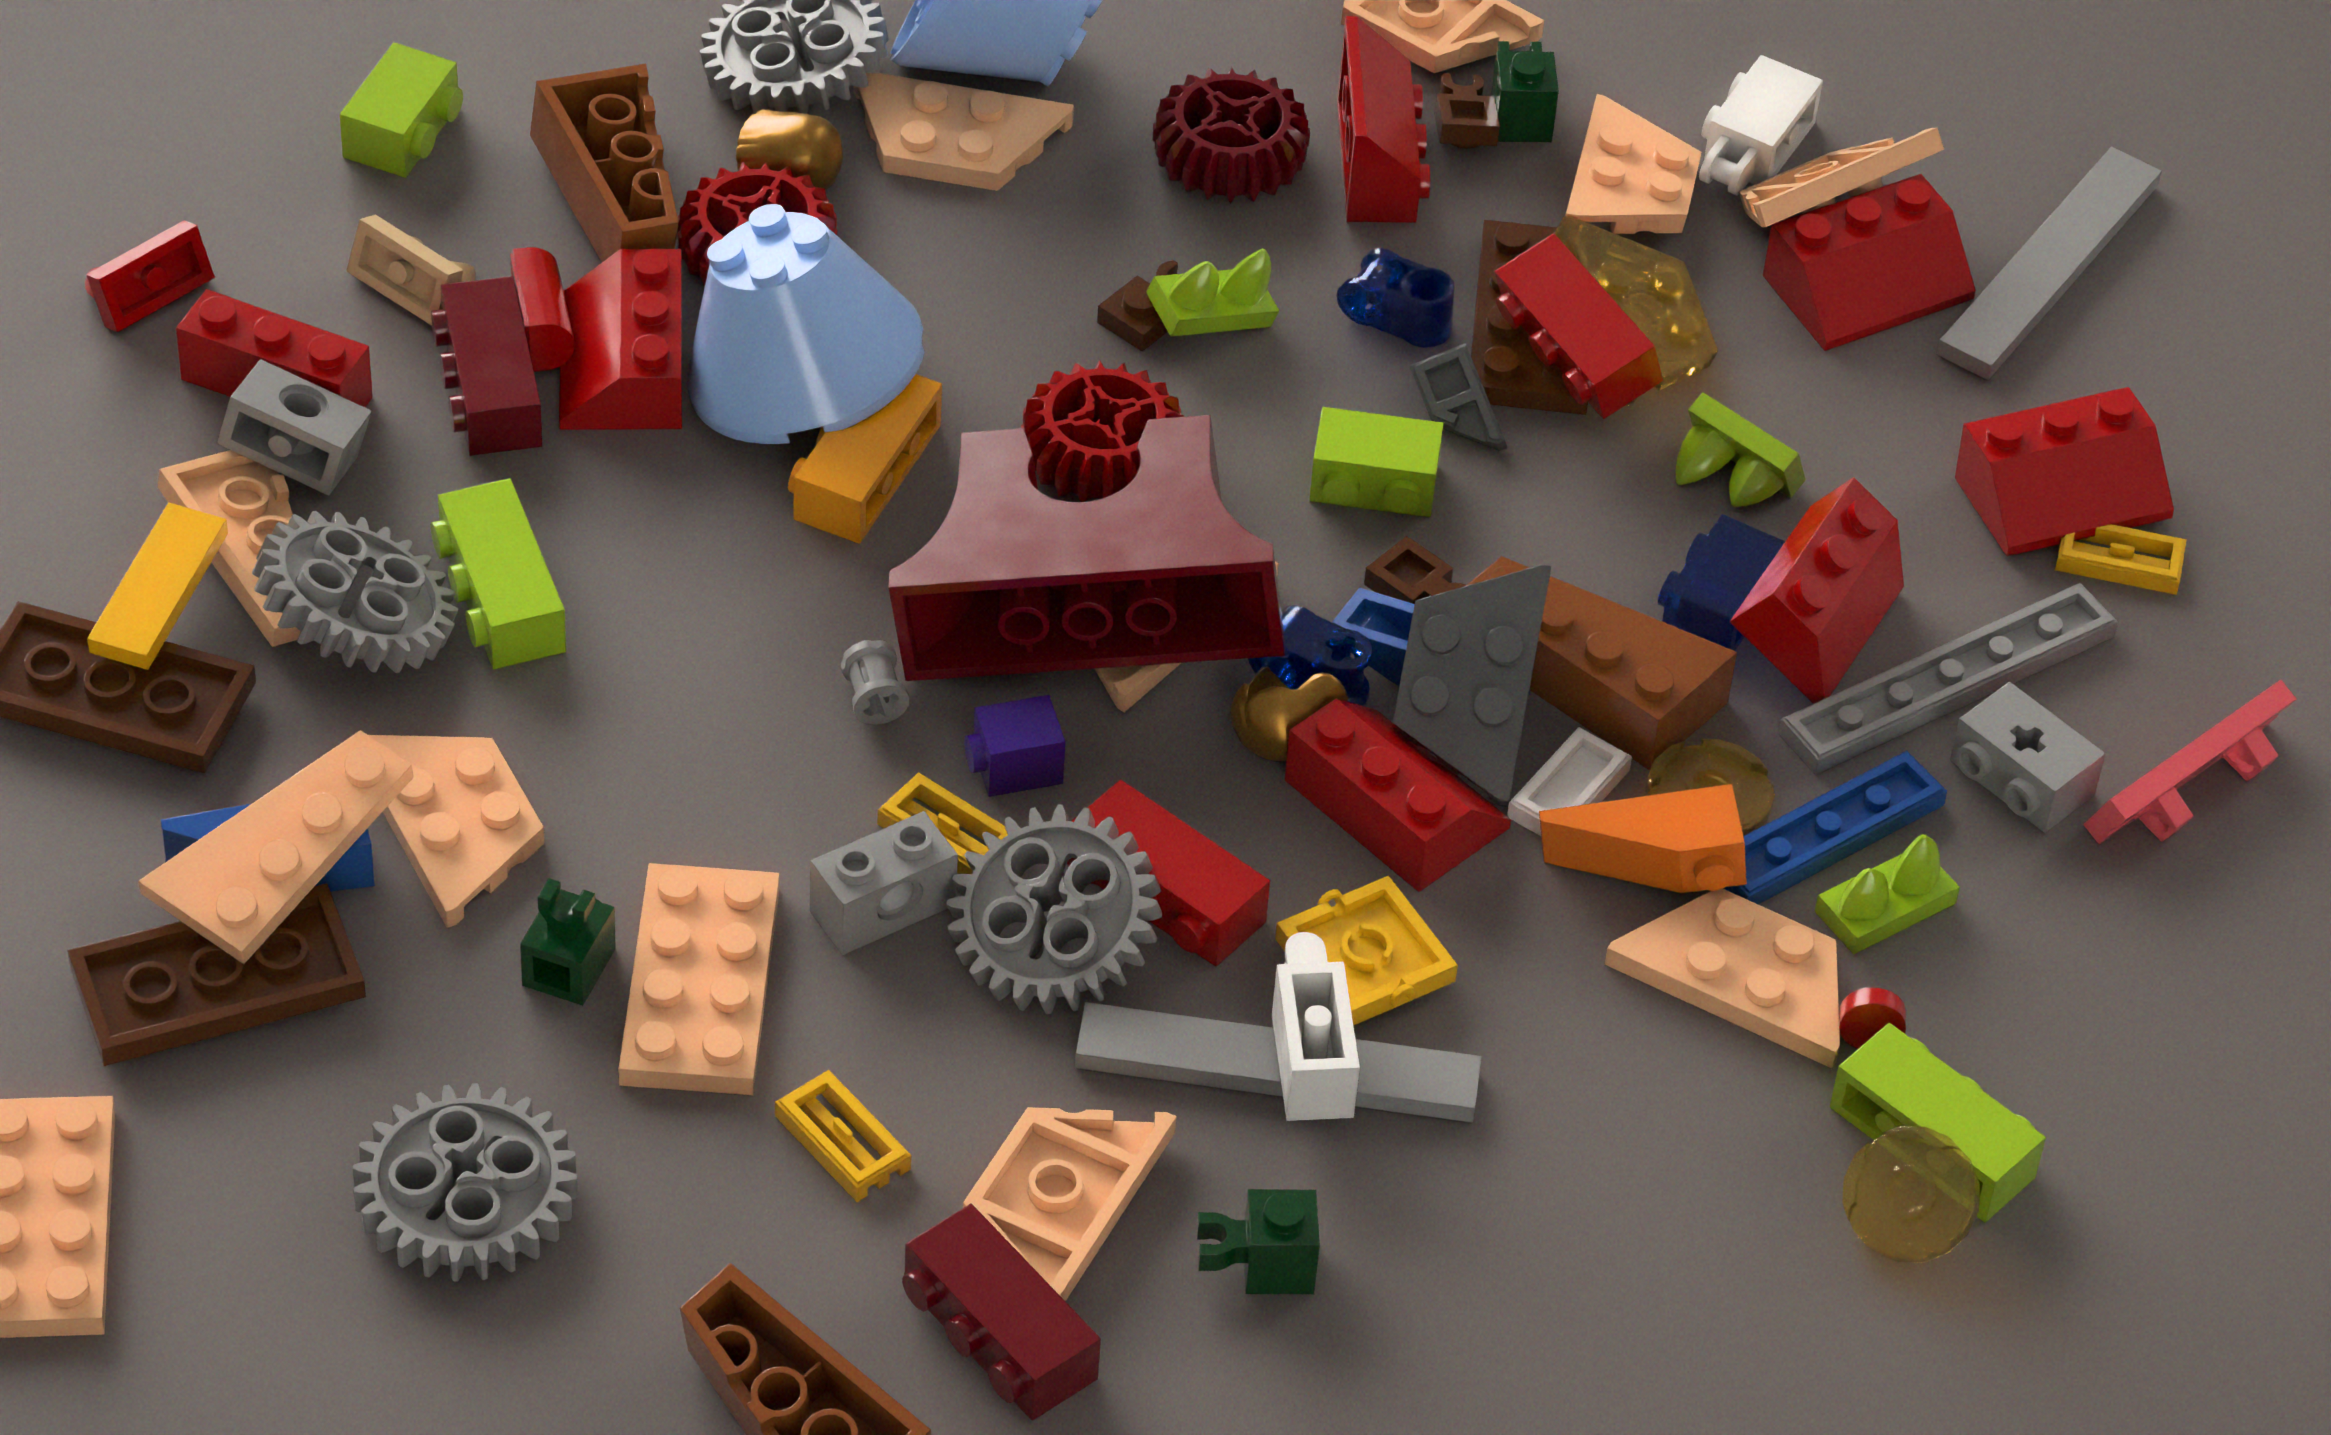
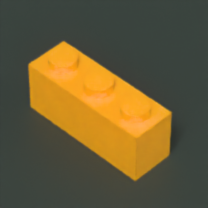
(861, 467)

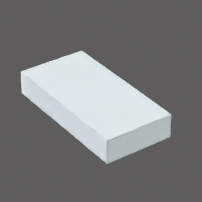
(1575, 775)

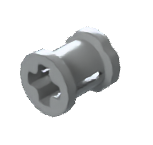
(874, 682)

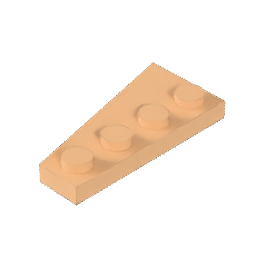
(252, 503)

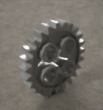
(757, 63)
(310, 570)
(1109, 919)
(461, 1164)

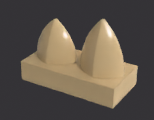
(403, 267)

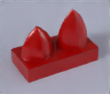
(149, 276)

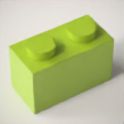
(400, 110)
(1376, 461)

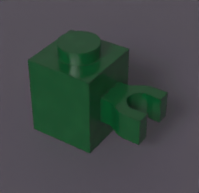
(1525, 93)
(567, 943)
(1274, 1241)

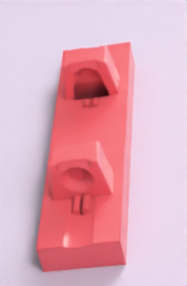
(2155, 794)

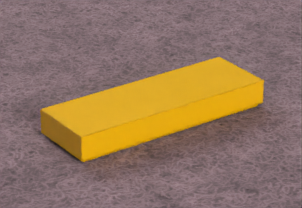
(157, 586)

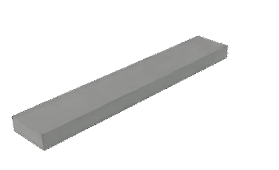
(2048, 263)
(1947, 678)
(1247, 1060)

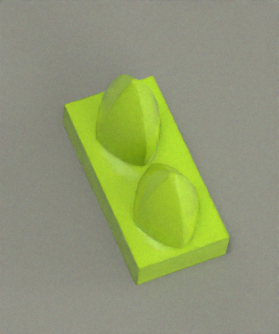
(1216, 299)
(1721, 436)
(1888, 896)

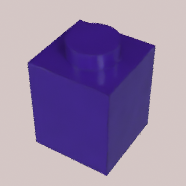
(1016, 746)

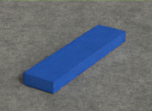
(1837, 826)

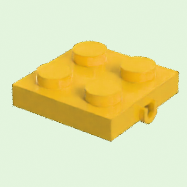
(1383, 945)

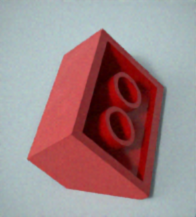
(1379, 129)
(1869, 262)
(625, 344)
(2064, 470)
(1825, 590)
(1389, 792)

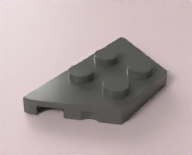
(1472, 675)

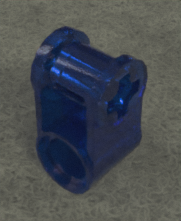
(1404, 298)
(1320, 647)

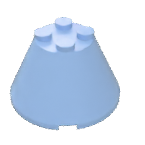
(993, 36)
(796, 332)

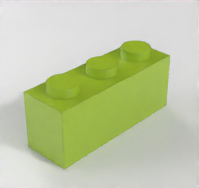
(499, 574)
(1903, 1084)

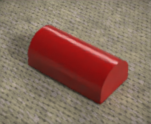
(542, 307)

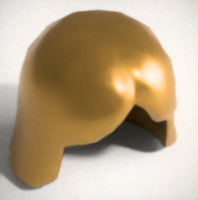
(793, 140)
(1269, 709)

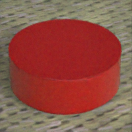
(1867, 1012)

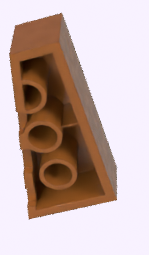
(607, 157)
(1623, 670)
(780, 1372)

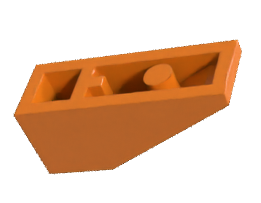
(1657, 840)

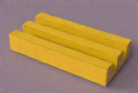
(2120, 562)
(952, 814)
(852, 1179)

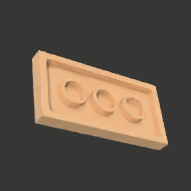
(699, 979)
(55, 1214)

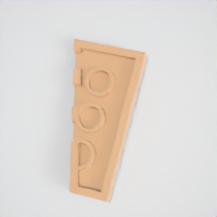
(271, 854)

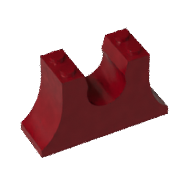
(1091, 583)

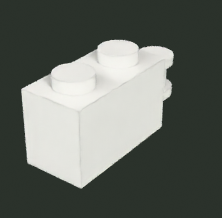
(1758, 124)
(1314, 1033)

